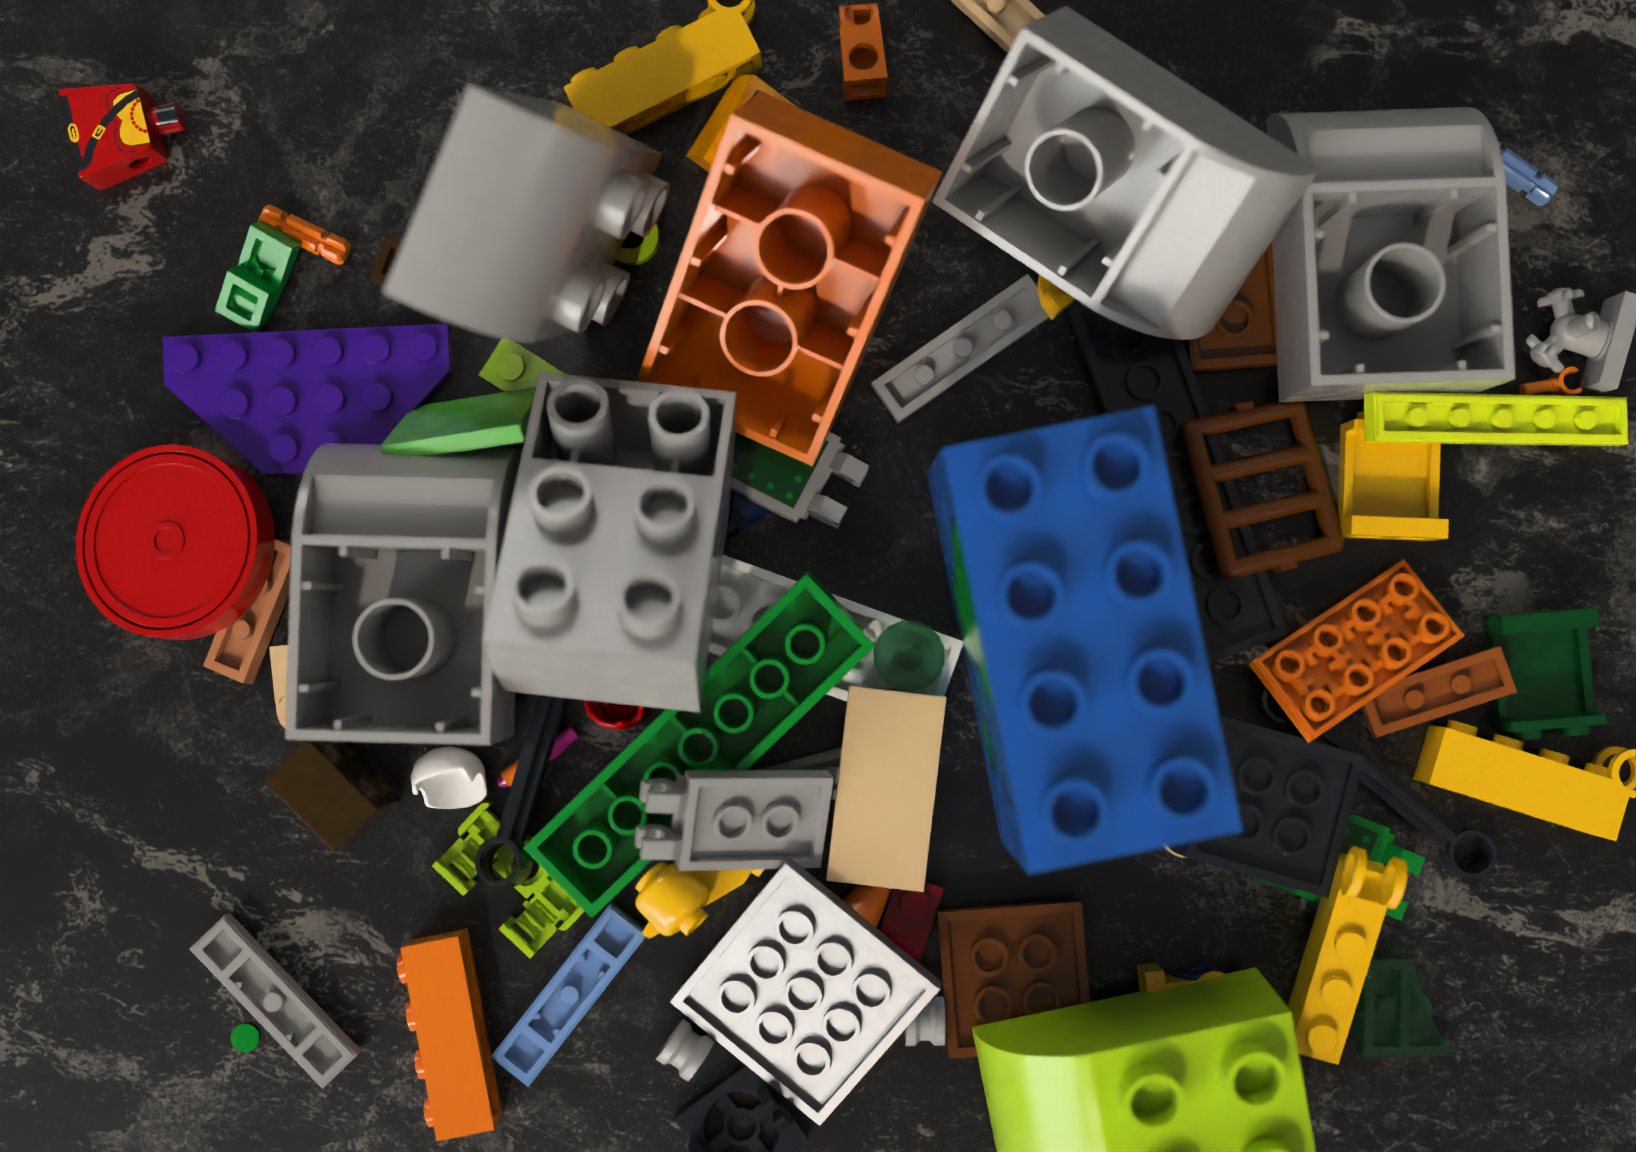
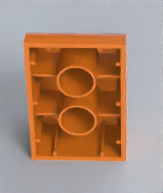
(788, 271)

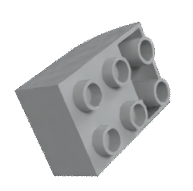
(1120, 180)
(1393, 256)
(614, 543)
(397, 596)

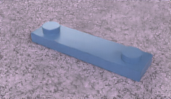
(569, 994)

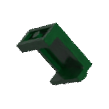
(1550, 672)

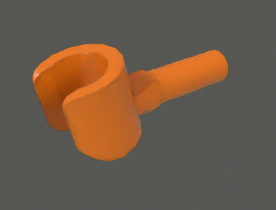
(1554, 384)

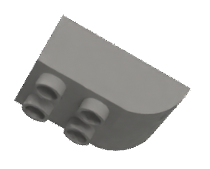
(526, 219)

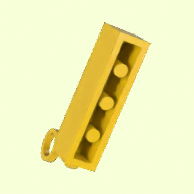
(670, 71)
(1528, 783)
(1342, 951)

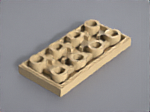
(886, 788)

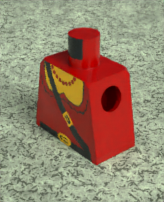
(117, 131)

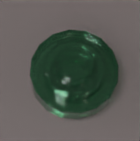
(908, 656)

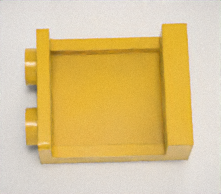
(1388, 488)

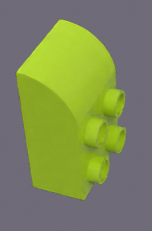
(1150, 1073)

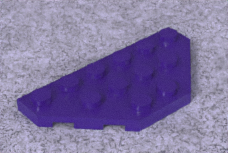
(306, 388)

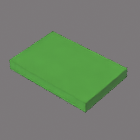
(462, 424)

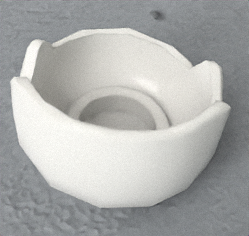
(449, 778)

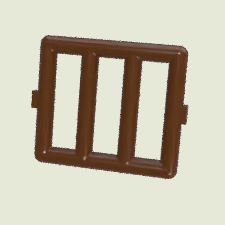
(1221, 521)

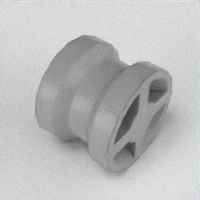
(928, 1024)
(685, 1050)

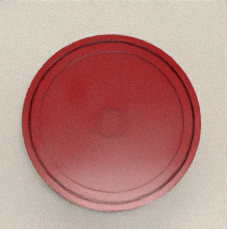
(175, 543)

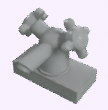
(1600, 338)

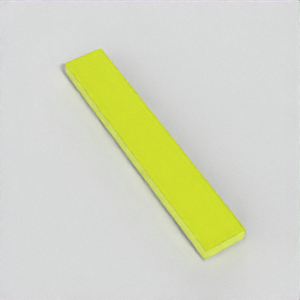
(1495, 419)

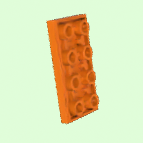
(1356, 650)

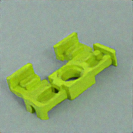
(541, 912)

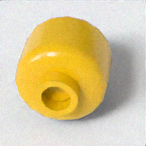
(672, 899)

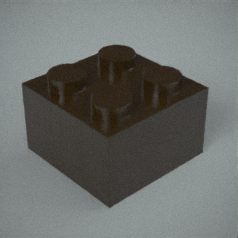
(333, 791)

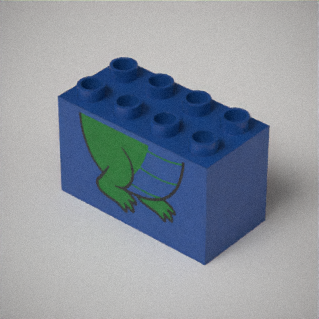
(1082, 641)

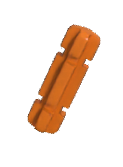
(311, 236)

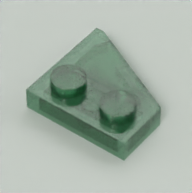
(1394, 1012)

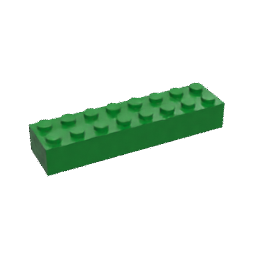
(746, 706)

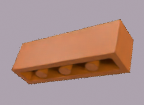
(450, 1035)

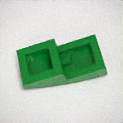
(259, 278)

